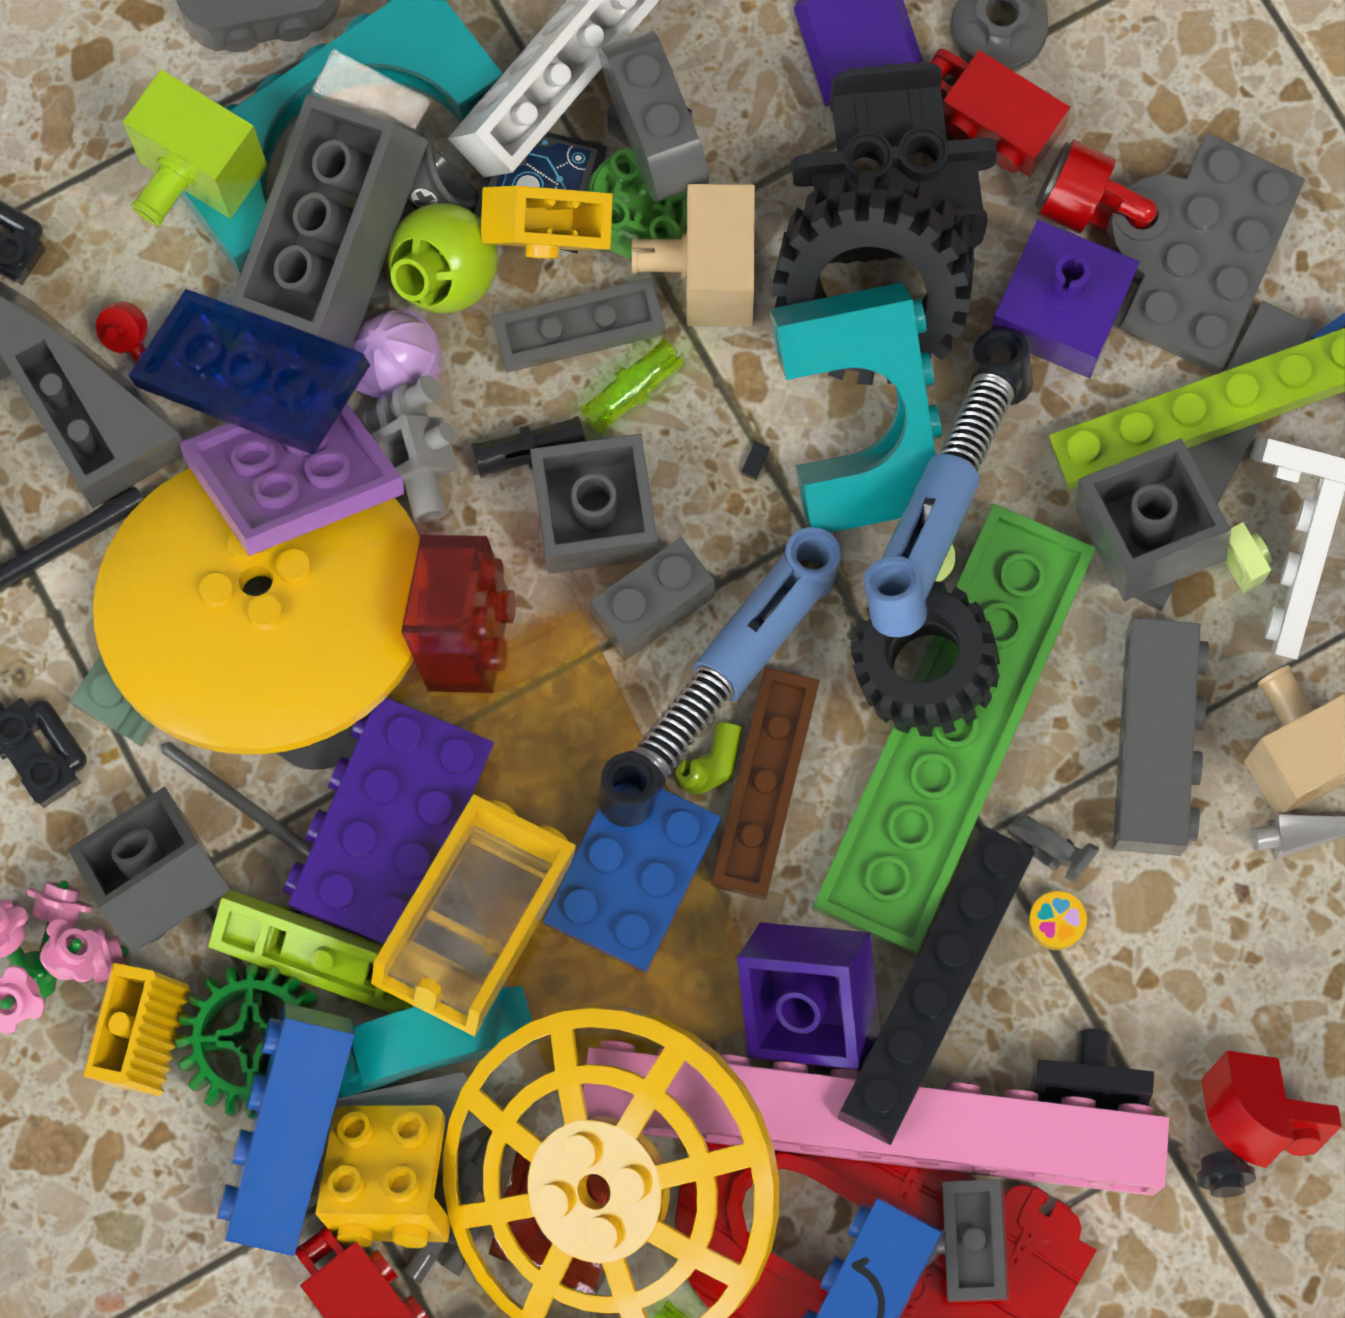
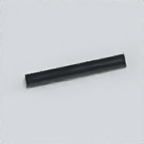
(69, 537)

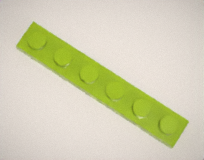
(1205, 407)

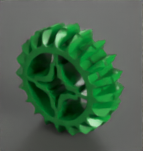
(224, 1040)

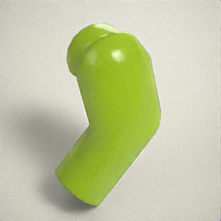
(713, 767)

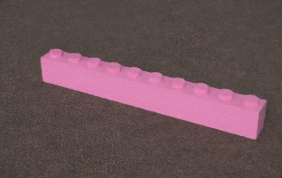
(941, 1130)

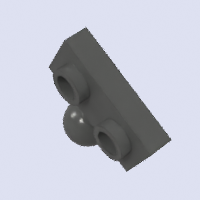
(974, 1241)

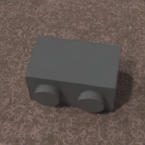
(652, 598)

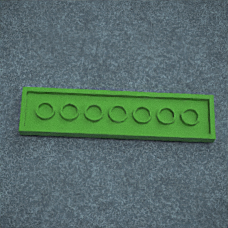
(933, 787)

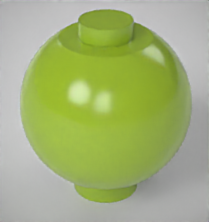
(440, 259)

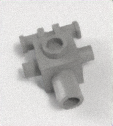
(415, 444)

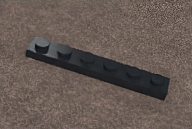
(936, 986)

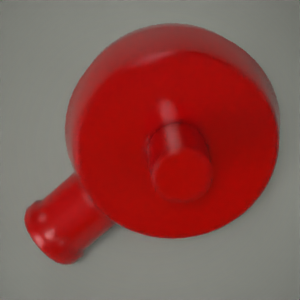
(123, 328)

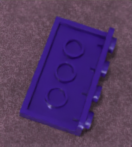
(386, 818)

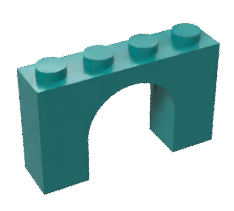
(877, 333)

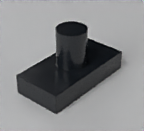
(1092, 1076)

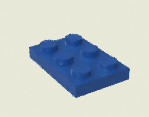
(632, 879)

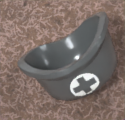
(439, 179)

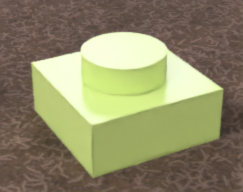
(1247, 558)

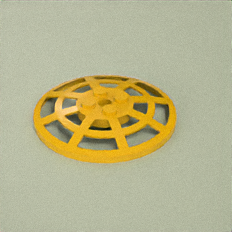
(623, 1158)

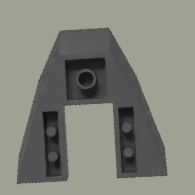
(90, 411)

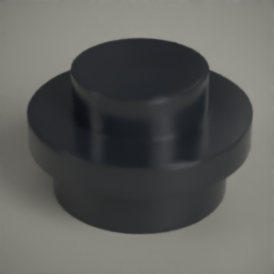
(1225, 1174)

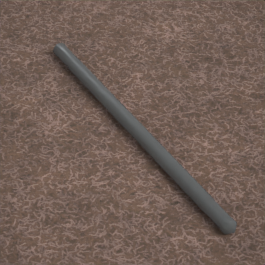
(237, 799)

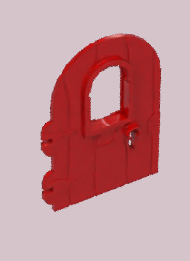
(1041, 1250)

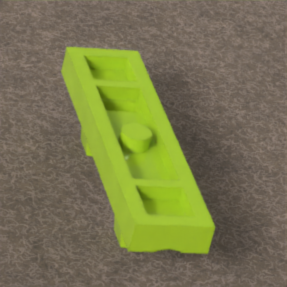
(300, 948)

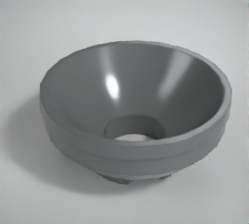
(1011, 44)

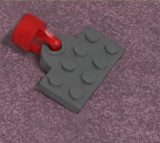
(1204, 241)

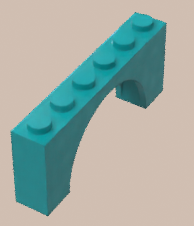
(405, 40)

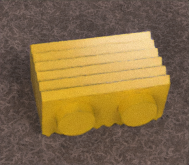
(136, 1029)

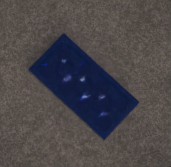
(250, 371)

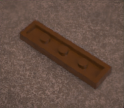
(765, 783)

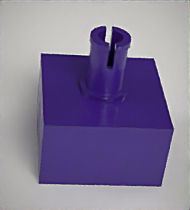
(1065, 297)
(809, 995)

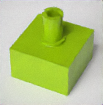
(191, 149)

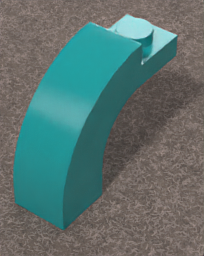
(419, 1042)

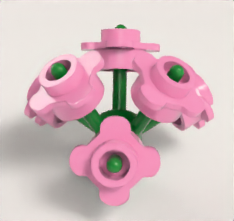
(63, 953)

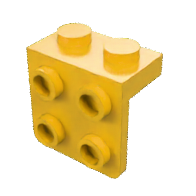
(383, 1176)

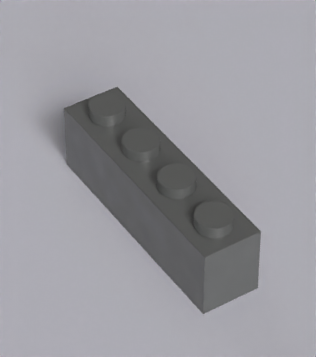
(1158, 737)

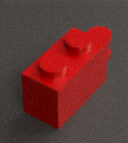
(1001, 106)
(352, 1282)

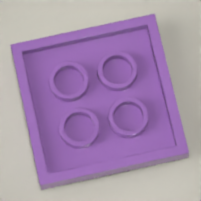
(282, 492)

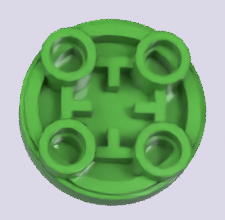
(633, 207)

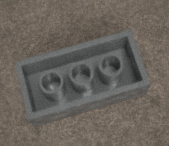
(329, 221)

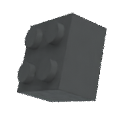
(594, 503)
(1153, 519)
(148, 870)

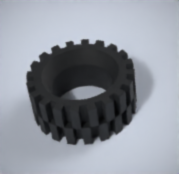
(889, 220)

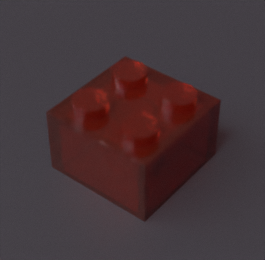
(458, 614)

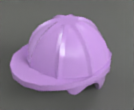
(399, 351)

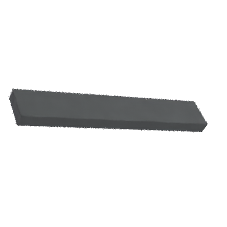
(1219, 458)

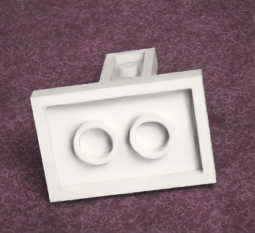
(1317, 521)

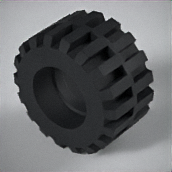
(940, 700)

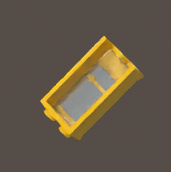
(473, 914)

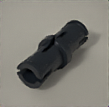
(514, 449)

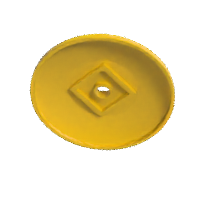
(246, 667)

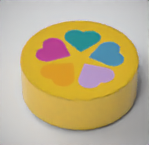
(1057, 920)

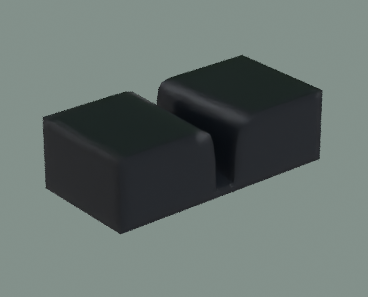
(755, 460)

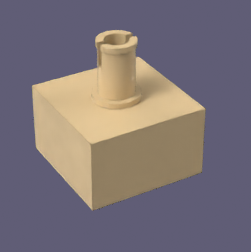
(712, 255)
(1303, 755)

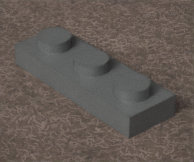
(579, 325)

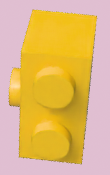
(546, 219)

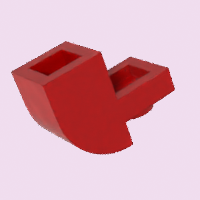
(1253, 1115)

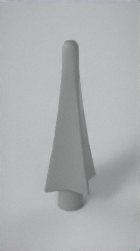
(1297, 833)

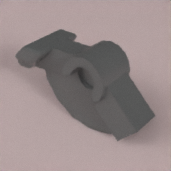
(1052, 848)

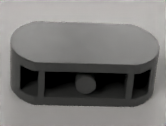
(245, 23)
(653, 115)

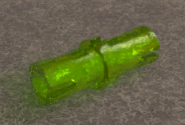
(632, 386)

